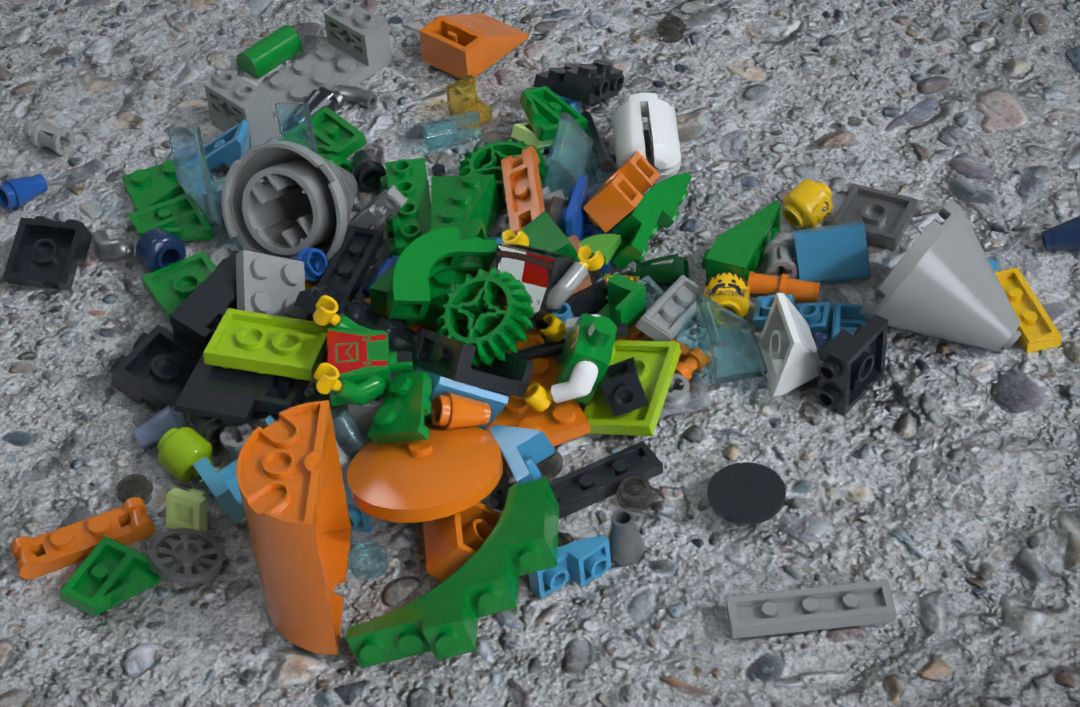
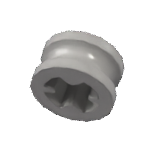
(678, 392)

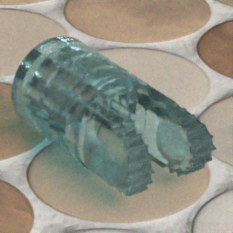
(446, 133)

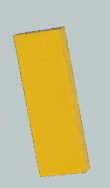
(1035, 324)

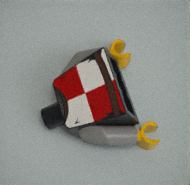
(545, 274)

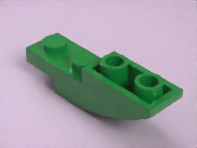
(653, 212)

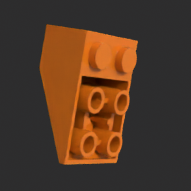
(467, 43)

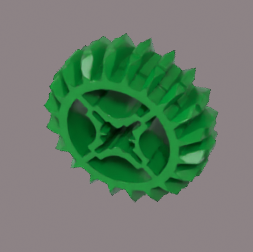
(488, 161)
(480, 306)

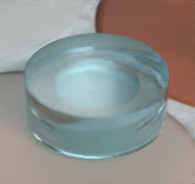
(368, 560)

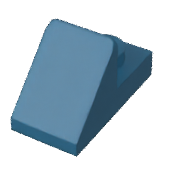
(228, 146)
(523, 450)

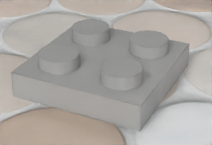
(269, 284)

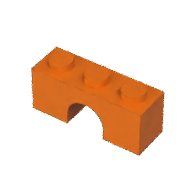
(621, 192)

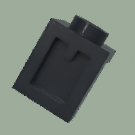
(623, 387)

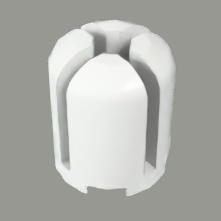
(658, 132)

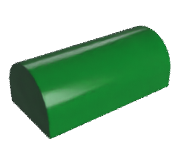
(270, 52)

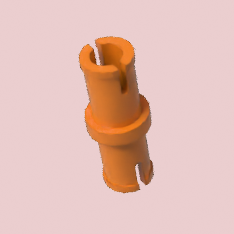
(770, 285)

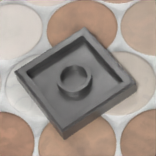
(881, 212)

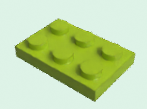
(267, 344)
(656, 369)

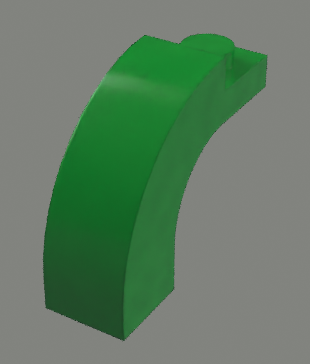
(426, 257)

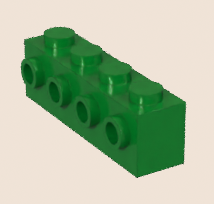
(415, 215)

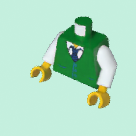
(582, 362)

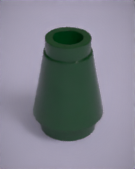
(664, 270)

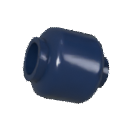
(159, 249)

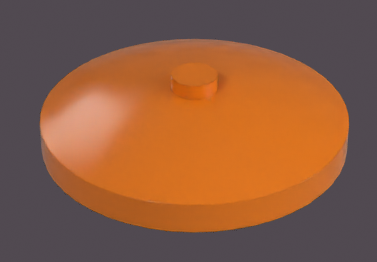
(425, 476)

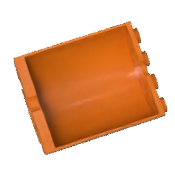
(298, 523)

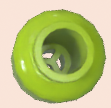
(182, 449)

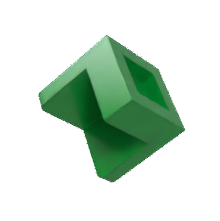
(625, 301)

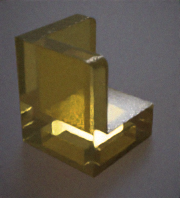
(463, 98)

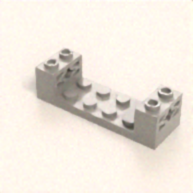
(354, 51)

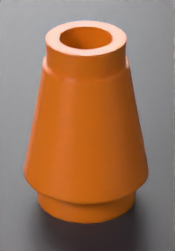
(457, 411)

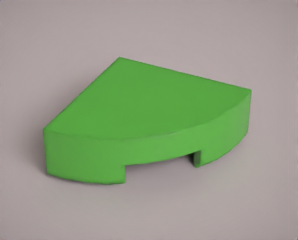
(605, 243)

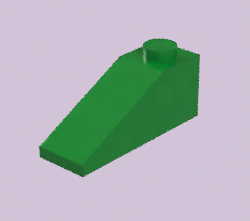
(742, 246)

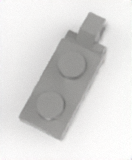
(379, 209)

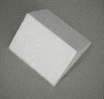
(787, 348)

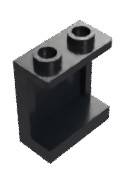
(454, 361)

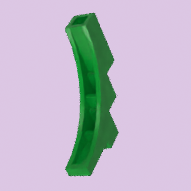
(485, 585)

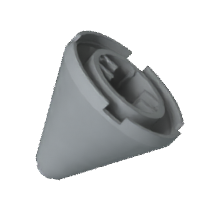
(287, 200)
(948, 288)

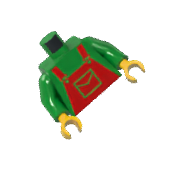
(357, 358)

